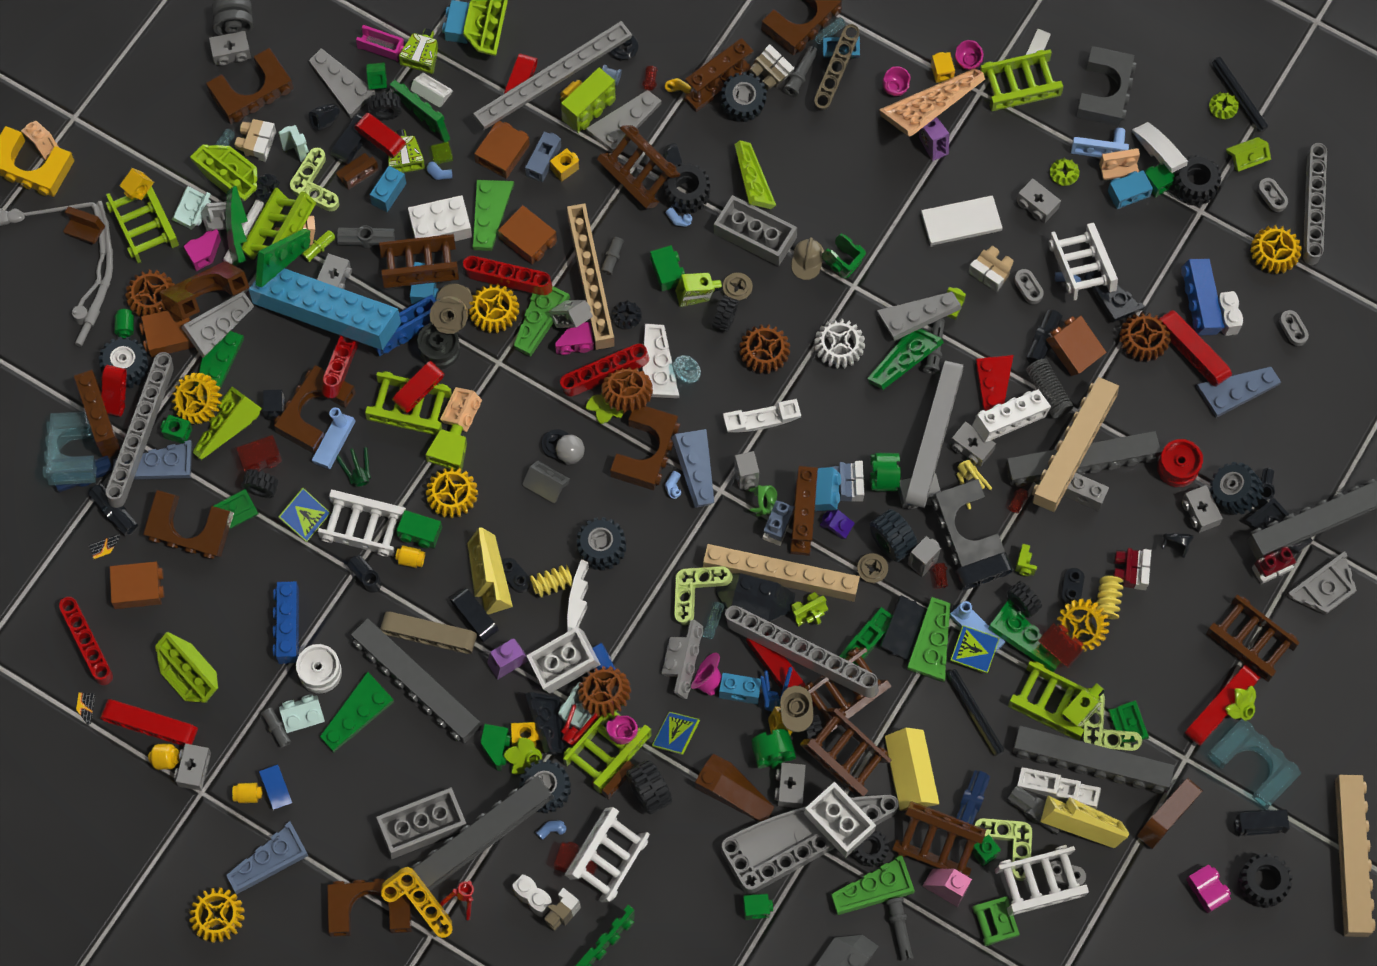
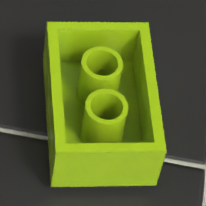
(588, 100)

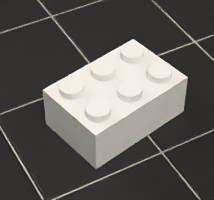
(441, 218)
(563, 660)
(839, 819)

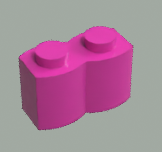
(1209, 888)

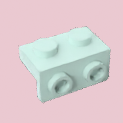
(291, 139)
(190, 208)
(301, 713)
(580, 715)

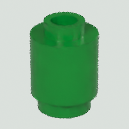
(124, 323)

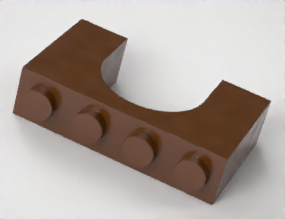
(795, 36)
(238, 106)
(181, 296)
(97, 414)
(290, 423)
(647, 472)
(161, 527)
(343, 896)

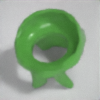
(764, 491)

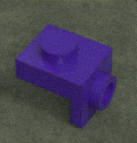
(837, 523)

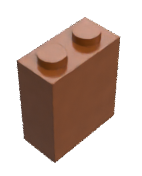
(502, 149)
(527, 235)
(164, 333)
(1075, 345)
(136, 585)

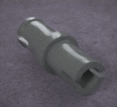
(612, 255)
(276, 727)

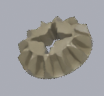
(735, 279)
(869, 560)

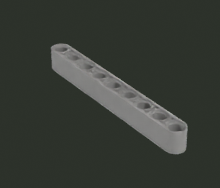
(934, 434)
(140, 437)
(806, 658)

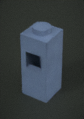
(540, 160)

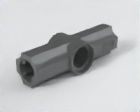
(354, 236)
(1030, 805)

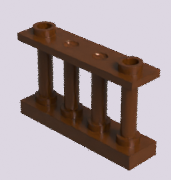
(710, 78)
(622, 172)
(418, 274)
(804, 510)
(1250, 656)
(849, 708)
(828, 759)
(935, 821)

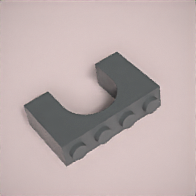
(1117, 66)
(947, 505)

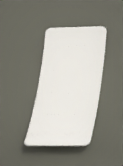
(1039, 41)

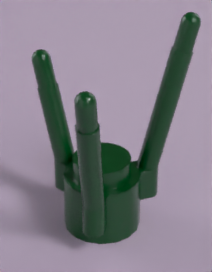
(360, 476)

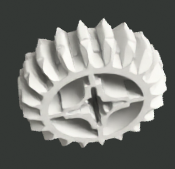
(830, 332)

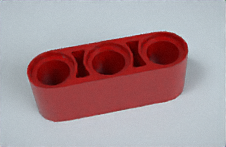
(523, 70)
(380, 135)
(418, 387)
(114, 389)

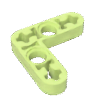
(308, 186)
(690, 585)
(1103, 734)
(1012, 835)

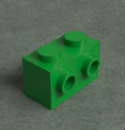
(666, 267)
(419, 529)

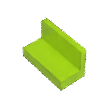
(1249, 153)

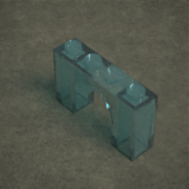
(62, 468)
(1245, 738)

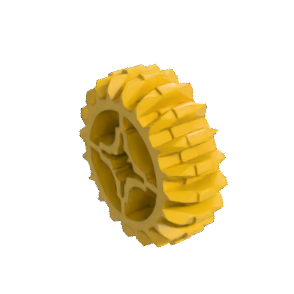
(1261, 247)
(483, 300)
(205, 391)
(445, 495)
(1090, 629)
(223, 909)

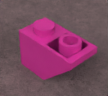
(203, 250)
(576, 340)

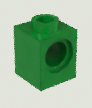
(376, 76)
(180, 435)
(986, 851)
(757, 906)

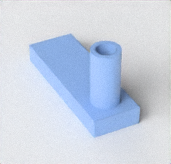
(1096, 148)
(333, 439)
(966, 616)

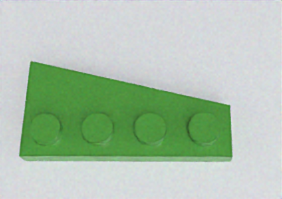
(489, 211)
(538, 320)
(931, 646)
(874, 888)

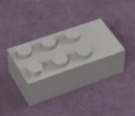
(755, 230)
(421, 823)

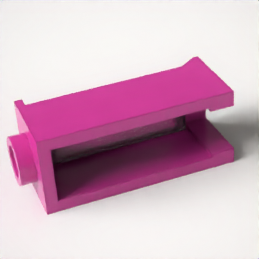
(380, 43)

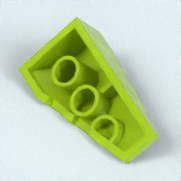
(234, 415)

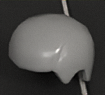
(570, 449)

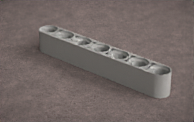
(1315, 211)

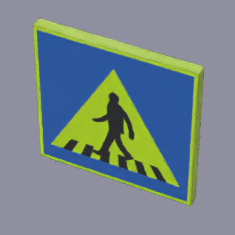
(304, 514)
(975, 649)
(676, 733)

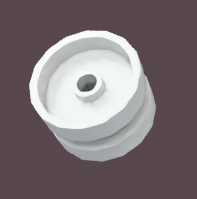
(328, 666)

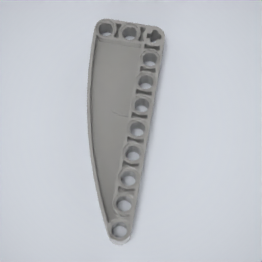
(781, 838)

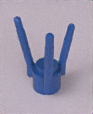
(771, 698)

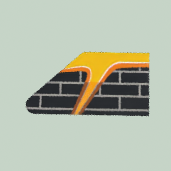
(103, 546)
(85, 706)

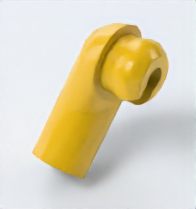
(677, 84)

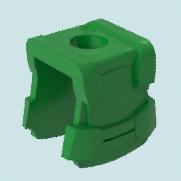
(845, 244)

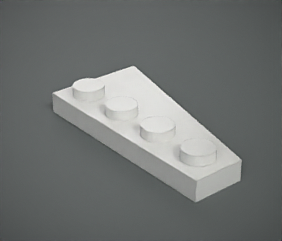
(660, 362)

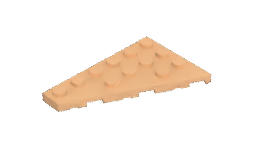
(921, 108)

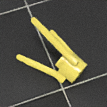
(968, 471)

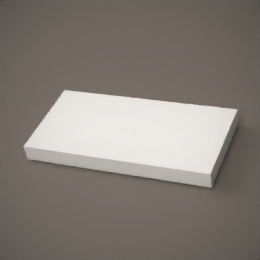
(961, 220)

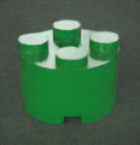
(885, 472)
(773, 749)

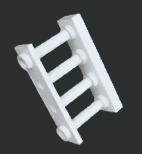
(1096, 250)
(358, 505)
(588, 852)
(1037, 900)

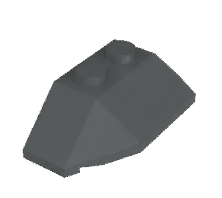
(848, 951)

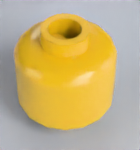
(164, 756)

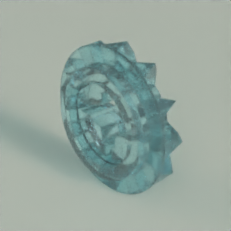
(689, 364)

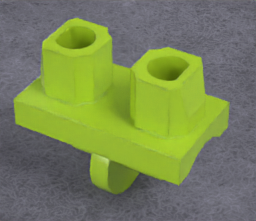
(811, 611)

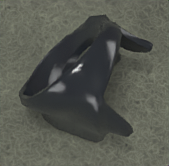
(1184, 539)

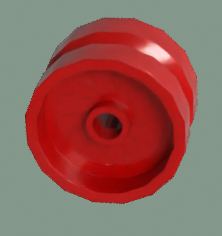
(1180, 463)

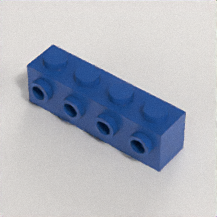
(1202, 297)
(412, 322)
(287, 622)

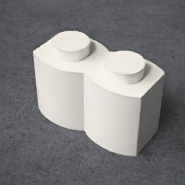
(1231, 314)
(527, 892)

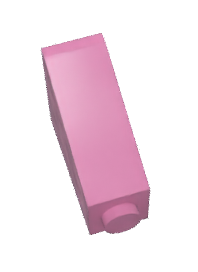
(948, 884)

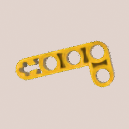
(421, 904)

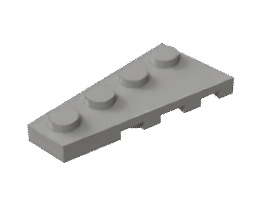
(346, 86)
(634, 113)
(911, 316)
(216, 323)

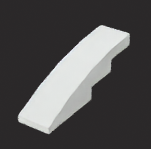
(1160, 147)
(577, 606)
(1057, 787)

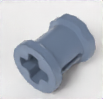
(615, 74)

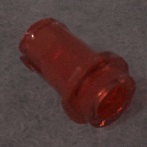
(650, 78)
(1018, 500)
(940, 574)

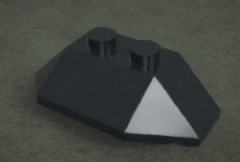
(756, 595)

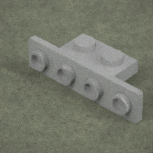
(682, 657)

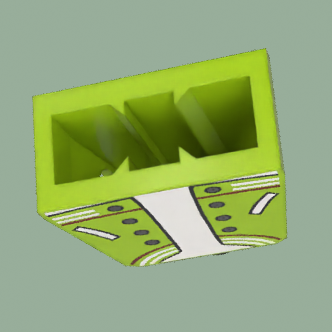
(420, 52)
(409, 157)
(696, 288)
(1077, 710)

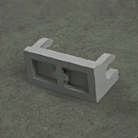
(214, 216)

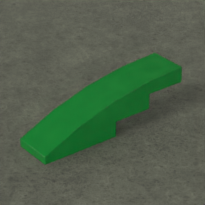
(234, 220)
(870, 634)

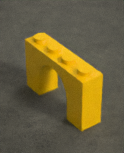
(44, 179)

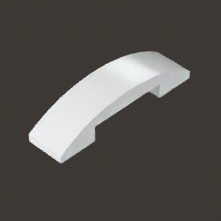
(762, 418)

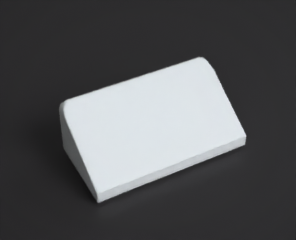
(431, 89)

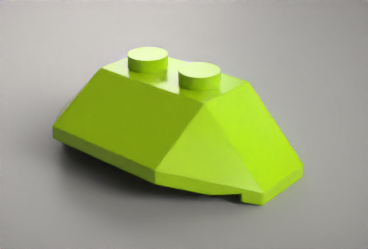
(485, 24)
(226, 169)
(186, 669)

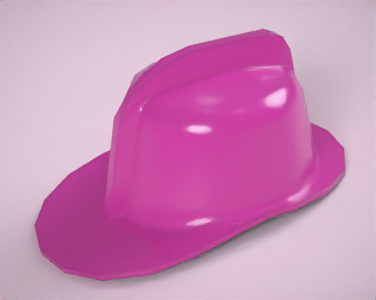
(708, 675)

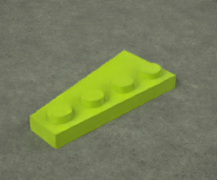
(753, 177)

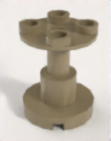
(451, 308)

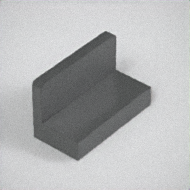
(545, 481)

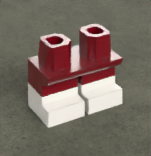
(1274, 565)
(1136, 568)

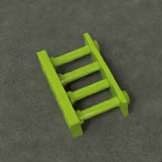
(1017, 96)
(270, 214)
(160, 221)
(411, 421)
(1038, 711)
(614, 764)

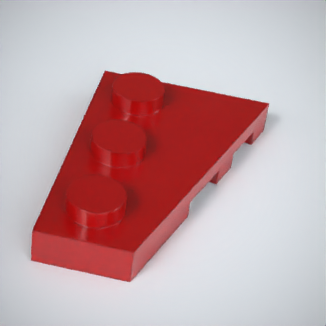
(993, 379)

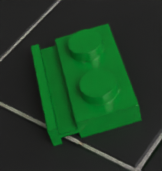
(242, 507)
(1129, 718)

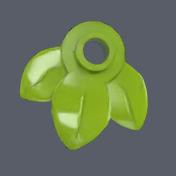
(603, 411)
(1244, 704)
(521, 754)

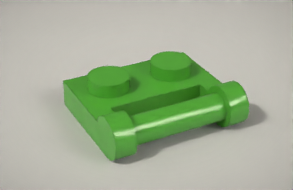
(1004, 924)

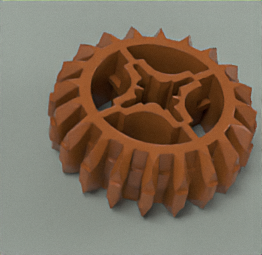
(146, 280)
(1131, 340)
(752, 357)
(627, 389)
(599, 701)

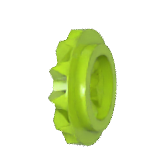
(1216, 105)
(1058, 175)

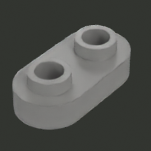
(1274, 195)
(1029, 287)
(1294, 329)
(1061, 877)

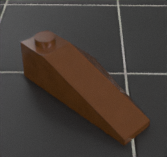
(728, 785)

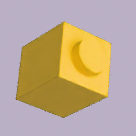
(942, 66)

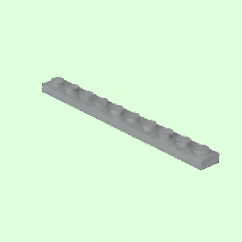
(552, 75)

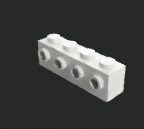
(1011, 415)

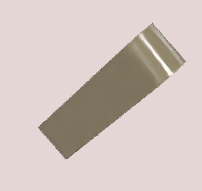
(837, 58)
(428, 632)

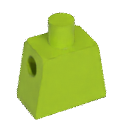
(448, 448)

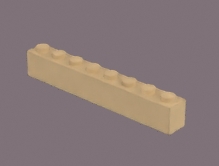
(590, 275)
(1075, 445)
(784, 572)
(1354, 856)

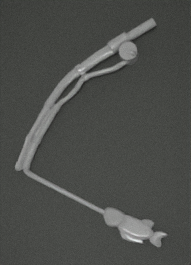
(80, 313)

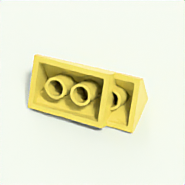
(488, 572)
(911, 768)
(1084, 821)

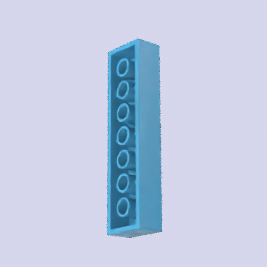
(328, 307)

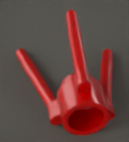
(573, 735)
(463, 893)

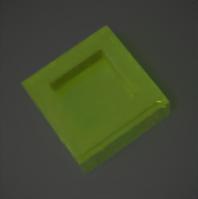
(442, 153)

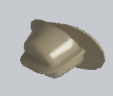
(807, 259)
(796, 709)

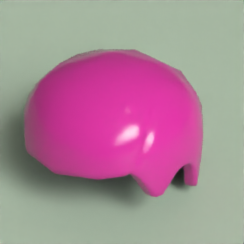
(969, 54)
(896, 81)
(622, 729)

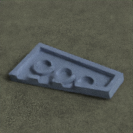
(1237, 390)
(165, 462)
(695, 463)
(277, 854)

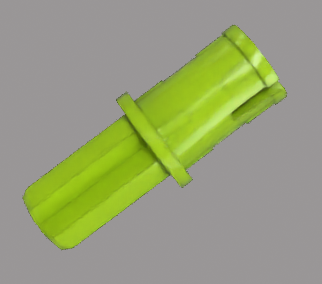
(319, 245)

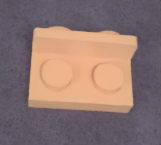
(1119, 164)
(461, 408)

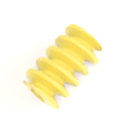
(551, 581)
(1107, 596)

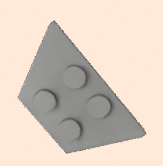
(1326, 587)

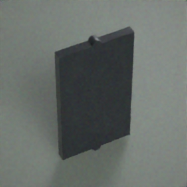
(903, 627)

